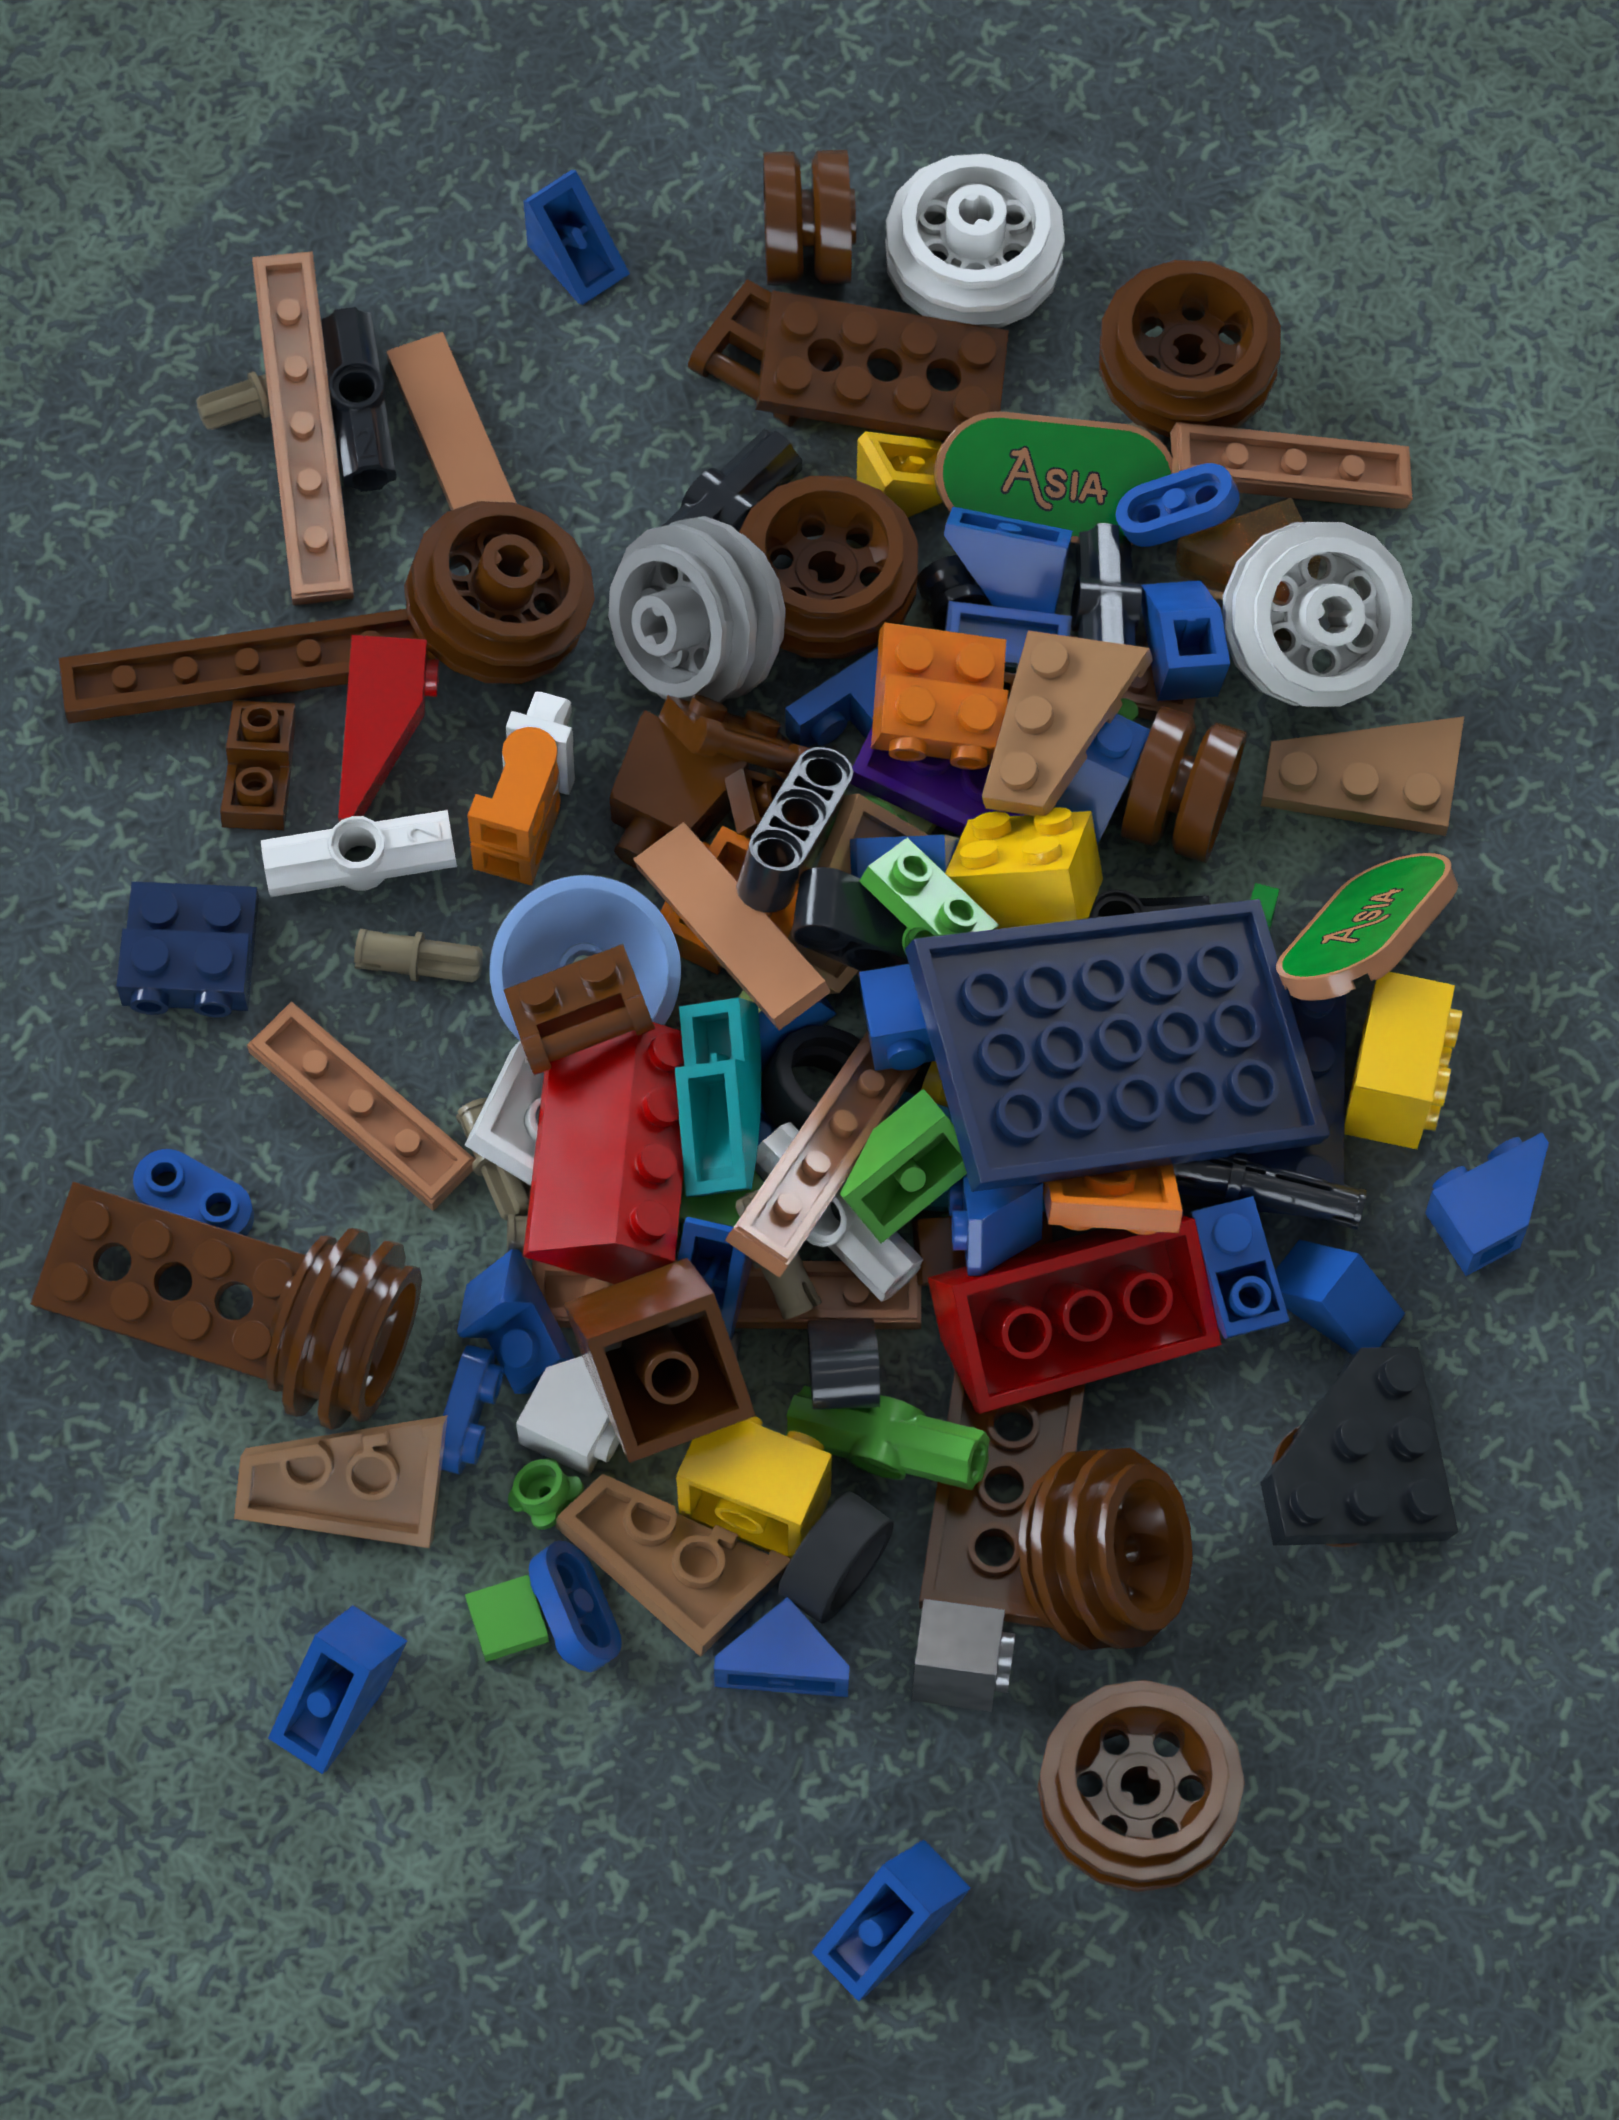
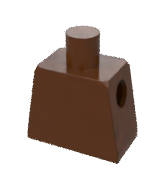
(666, 786)

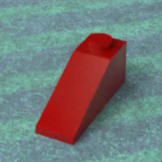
(382, 712)

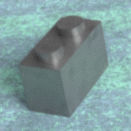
(961, 1655)

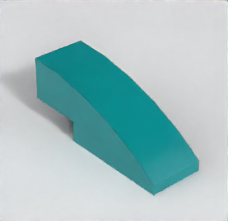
(719, 1095)

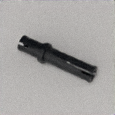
(1275, 1188)

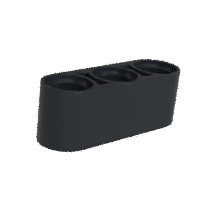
(794, 829)
(846, 921)
(843, 1363)

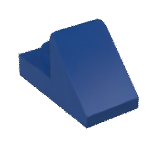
(827, 708)
(516, 1321)

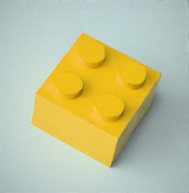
(1029, 866)
(1403, 1060)
(756, 1484)

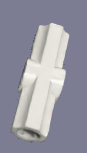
(318, 860)
(878, 1265)

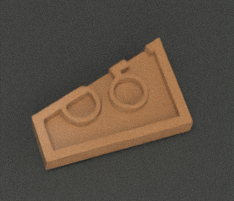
(1053, 714)
(349, 1483)
(673, 1566)

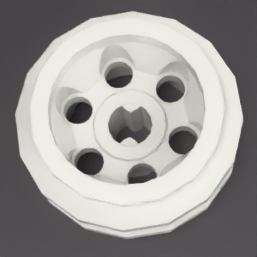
(988, 211)
(1377, 616)

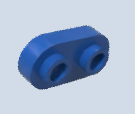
(1177, 505)
(192, 1191)
(474, 1384)
(574, 1606)

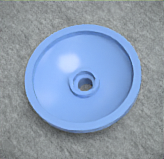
(585, 918)

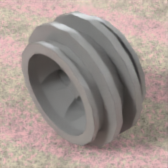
(696, 610)

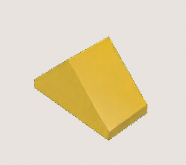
(900, 469)

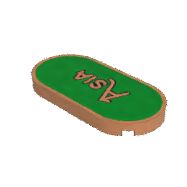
(1046, 468)
(1367, 926)

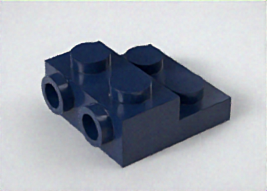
(188, 948)

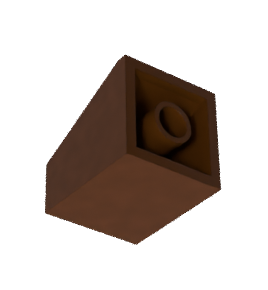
(660, 1359)

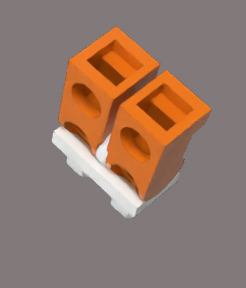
(538, 763)

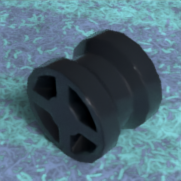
(945, 582)

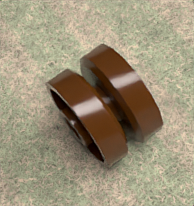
(808, 217)
(1175, 782)

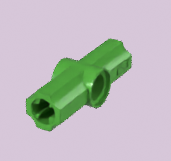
(895, 1440)

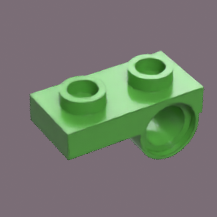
(922, 895)

